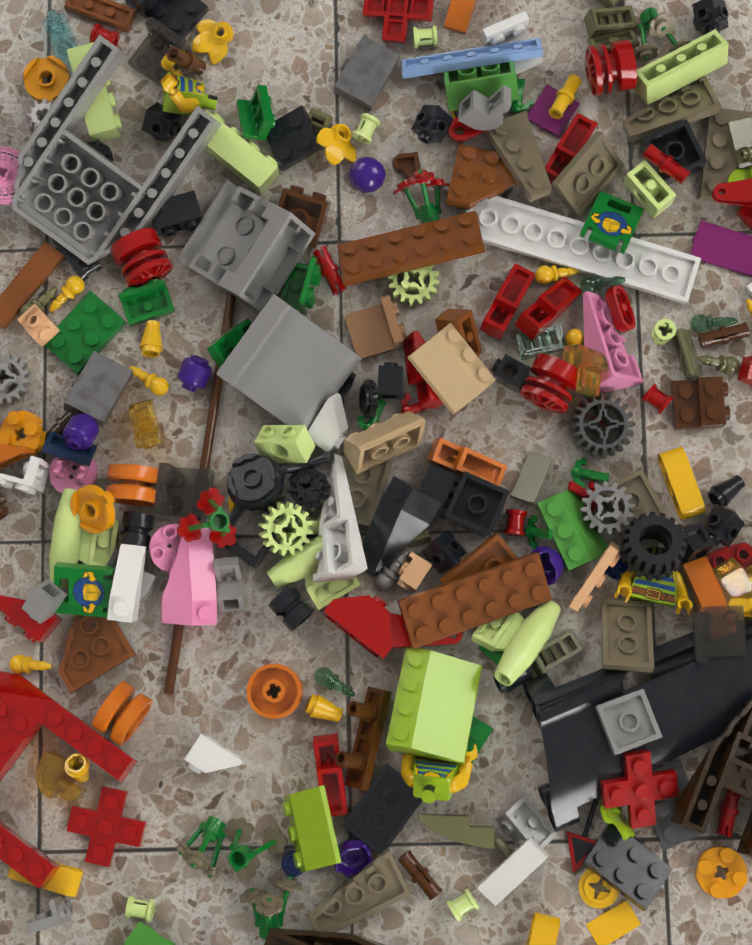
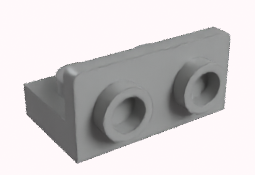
(525, 821)
(60, 913)

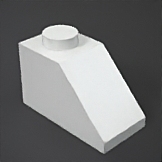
(330, 424)
(210, 756)

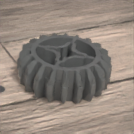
(601, 414)

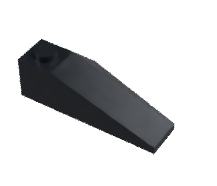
(397, 522)

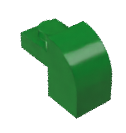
(224, 344)

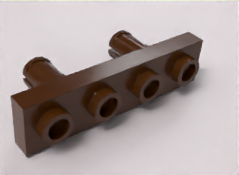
(367, 740)

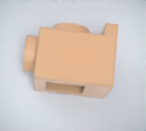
(38, 325)
(413, 572)

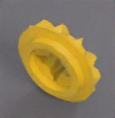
(587, 893)

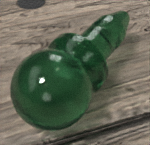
(594, 284)
(701, 322)
(325, 677)

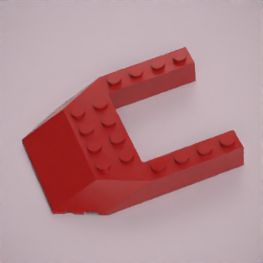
(22, 714)

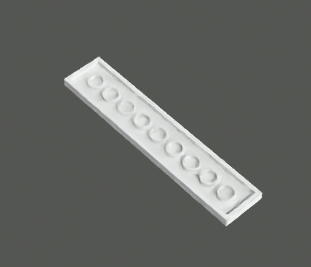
(557, 241)

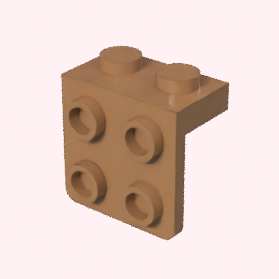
(376, 329)

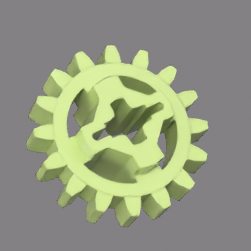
(420, 289)
(286, 519)

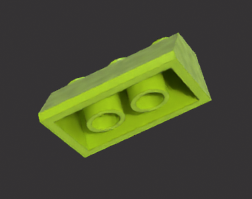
(311, 829)

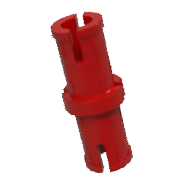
(666, 164)
(329, 270)
(728, 813)

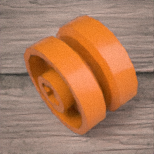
(133, 484)
(260, 688)
(122, 713)

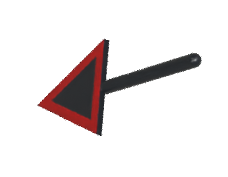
(581, 845)

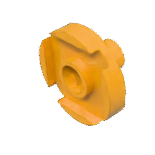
(45, 67)
(20, 420)
(101, 501)
(706, 868)

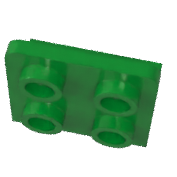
(300, 286)

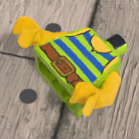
(183, 94)
(662, 592)
(436, 778)

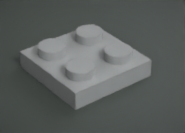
(628, 722)

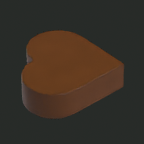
(406, 164)

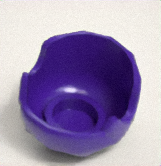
(367, 174)
(551, 562)
(353, 856)

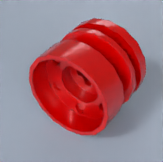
(613, 67)
(141, 257)
(550, 383)

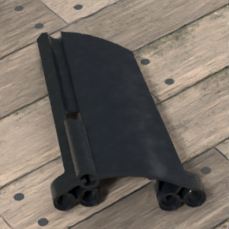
(688, 701)

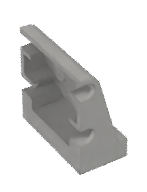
(246, 245)
(288, 364)

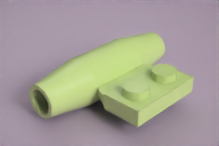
(73, 543)
(304, 565)
(518, 639)

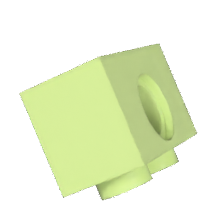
(649, 189)
(285, 443)

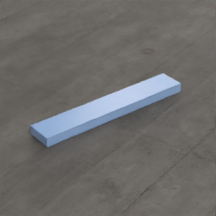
(472, 58)

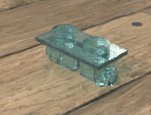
(59, 33)

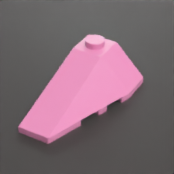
(602, 336)
(191, 585)

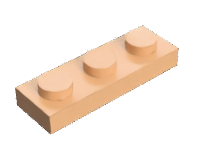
(596, 577)

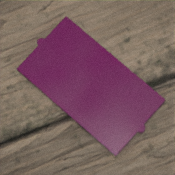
(723, 248)

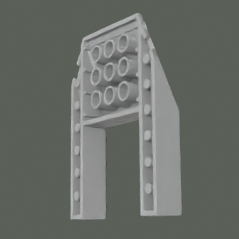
(81, 193)

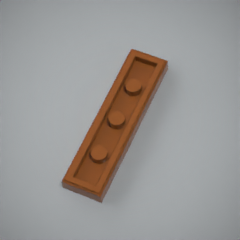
(28, 282)

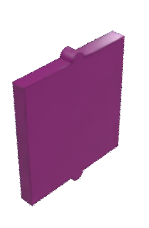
(540, 116)

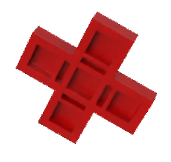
(397, 16)
(639, 788)
(106, 826)

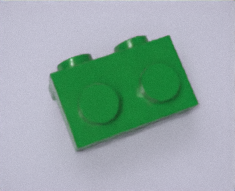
(256, 114)
(146, 302)

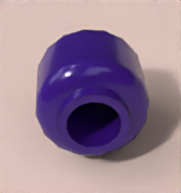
(194, 372)
(80, 432)

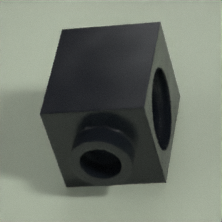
(390, 381)
(512, 383)
(698, 543)

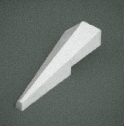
(342, 545)

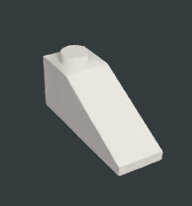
(127, 584)

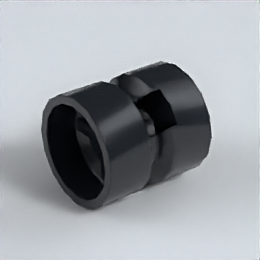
(136, 529)
(291, 608)

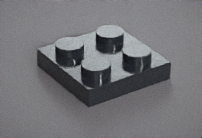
(293, 138)

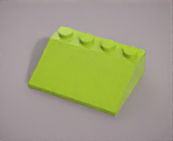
(434, 706)

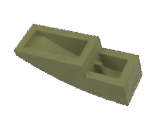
(458, 829)

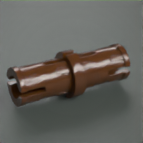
(186, 60)
(723, 335)
(419, 875)

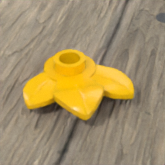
(210, 42)
(337, 144)

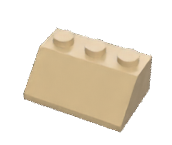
(451, 368)
(384, 441)

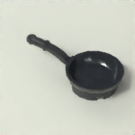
(258, 480)

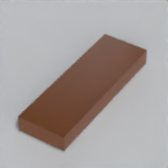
(104, 12)

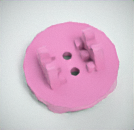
(62, 469)
(159, 552)

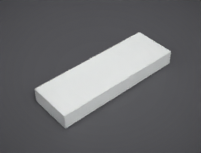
(512, 871)

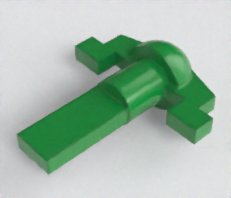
(517, 105)
(364, 426)
(577, 473)
(532, 532)

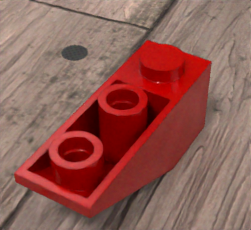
(17, 616)

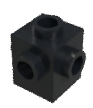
(710, 15)
(161, 124)
(432, 124)
(723, 525)
(444, 552)

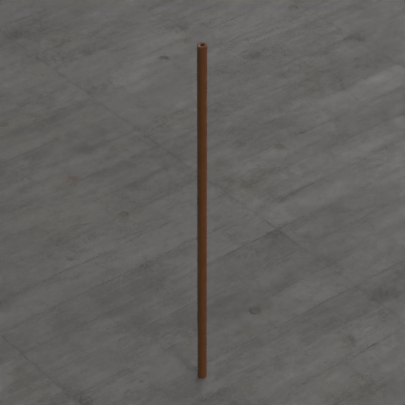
(204, 464)

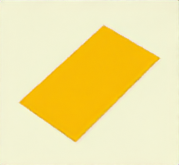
(613, 924)

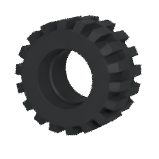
(656, 528)

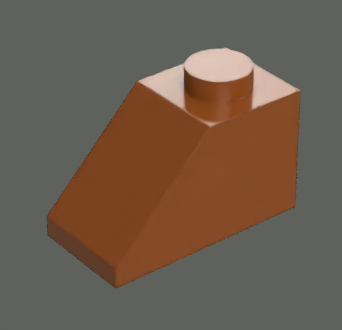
(464, 323)

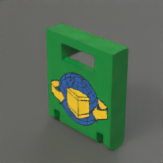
(612, 222)
(87, 590)

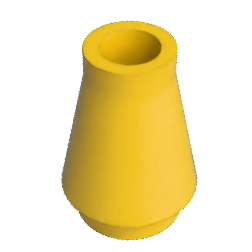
(151, 340)
(323, 709)
(77, 767)

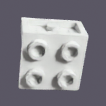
(508, 31)
(35, 478)

